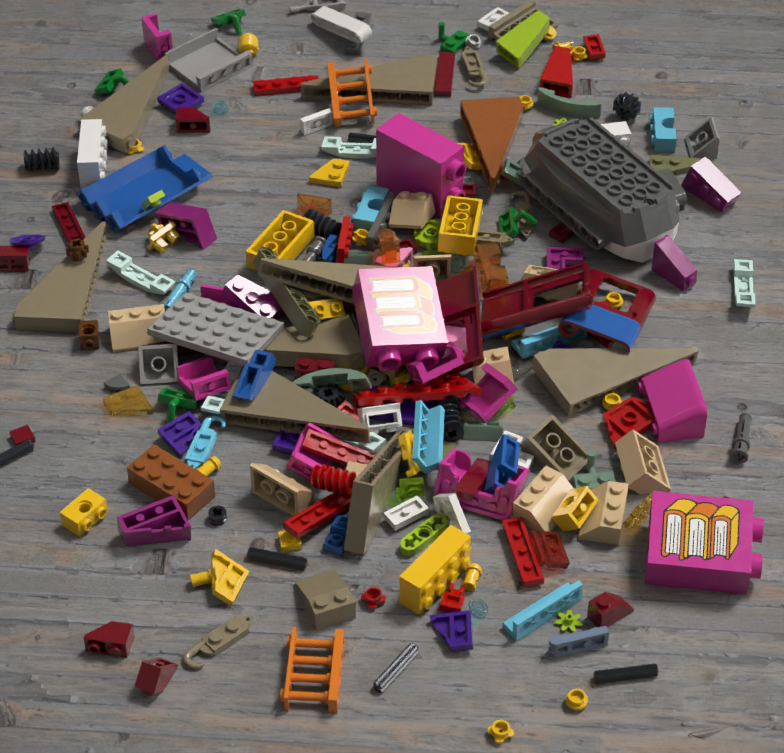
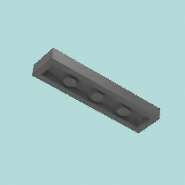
(354, 48)
(380, 222)

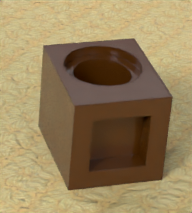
(89, 335)

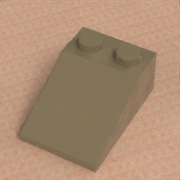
(556, 448)
(327, 599)

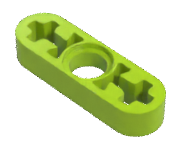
(426, 527)

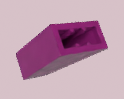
(673, 264)

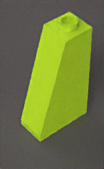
(523, 39)

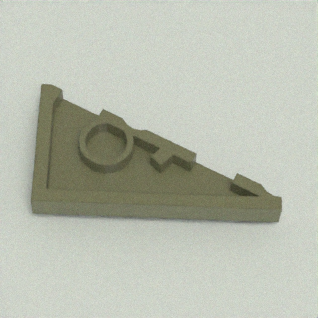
(677, 164)

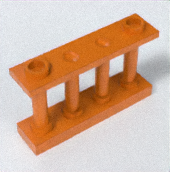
(337, 87)
(332, 679)

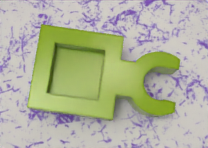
(153, 200)

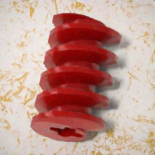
(332, 479)

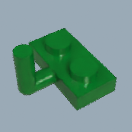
(234, 15)
(451, 44)
(110, 80)
(509, 219)
(173, 398)

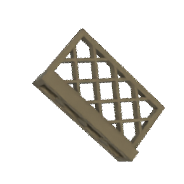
(513, 19)

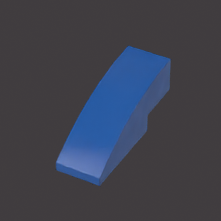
(254, 375)
(503, 464)

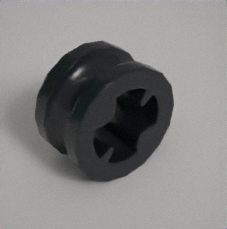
(217, 510)

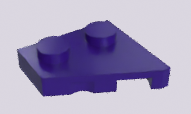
(180, 433)
(455, 629)

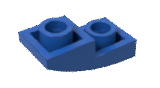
(330, 249)
(336, 539)

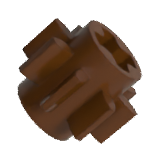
(77, 250)

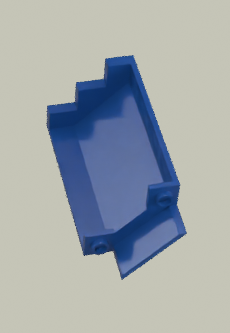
(120, 194)

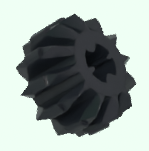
(627, 106)
(330, 394)

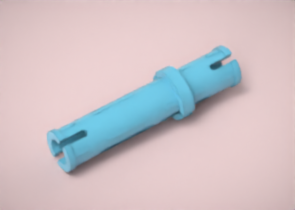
(182, 287)

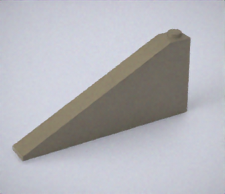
(394, 82)
(130, 106)
(324, 278)
(64, 293)
(333, 341)
(588, 374)
(290, 408)
(372, 495)

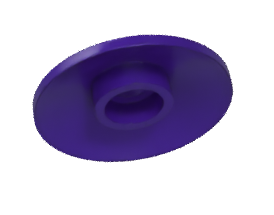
(27, 240)

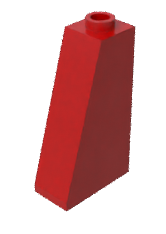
(558, 72)

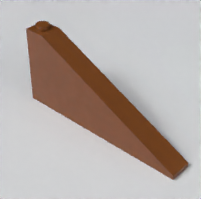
(491, 130)

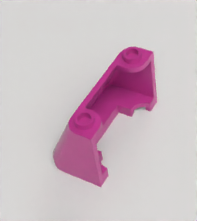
(675, 402)
(498, 506)

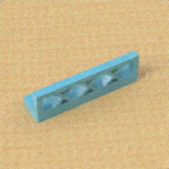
(544, 340)
(428, 437)
(543, 610)

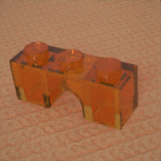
(388, 246)
(489, 265)

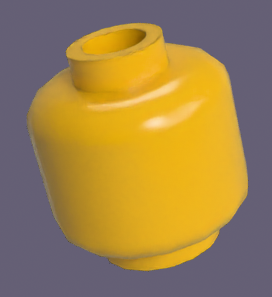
(248, 42)

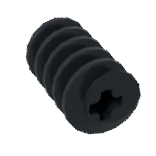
(40, 158)
(323, 225)
(452, 420)

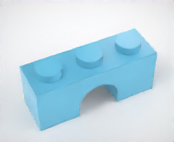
(661, 129)
(369, 207)

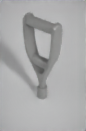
(314, 5)

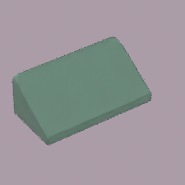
(359, 258)
(482, 431)

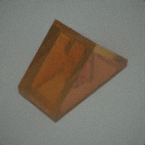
(320, 204)

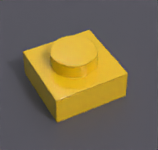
(289, 542)

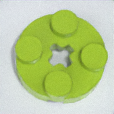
(424, 236)

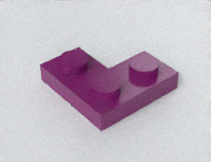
(560, 256)

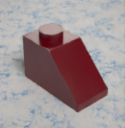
(191, 121)
(607, 609)
(155, 675)

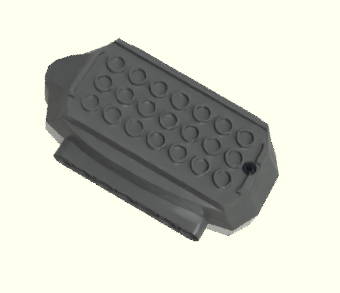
(600, 188)

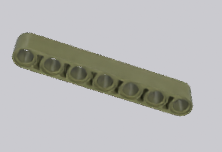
(290, 299)

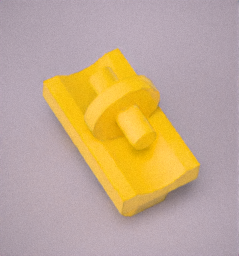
(159, 234)

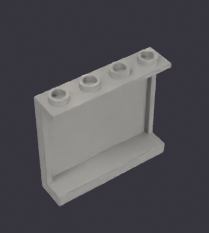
(207, 61)

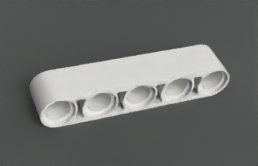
(341, 24)

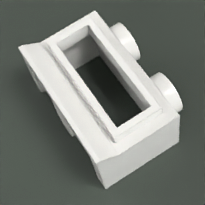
(363, 414)

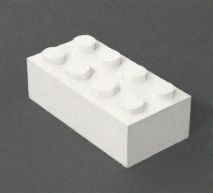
(92, 152)

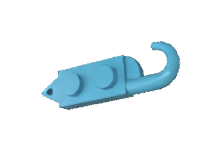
(203, 442)

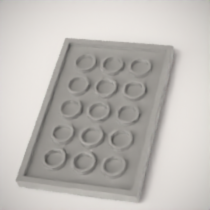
(215, 328)

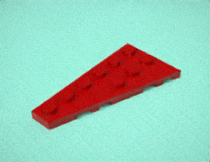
(435, 389)

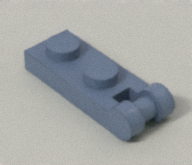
(578, 642)

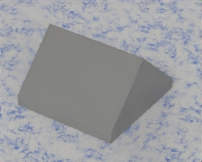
(703, 140)
(158, 363)

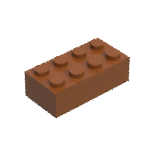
(164, 475)

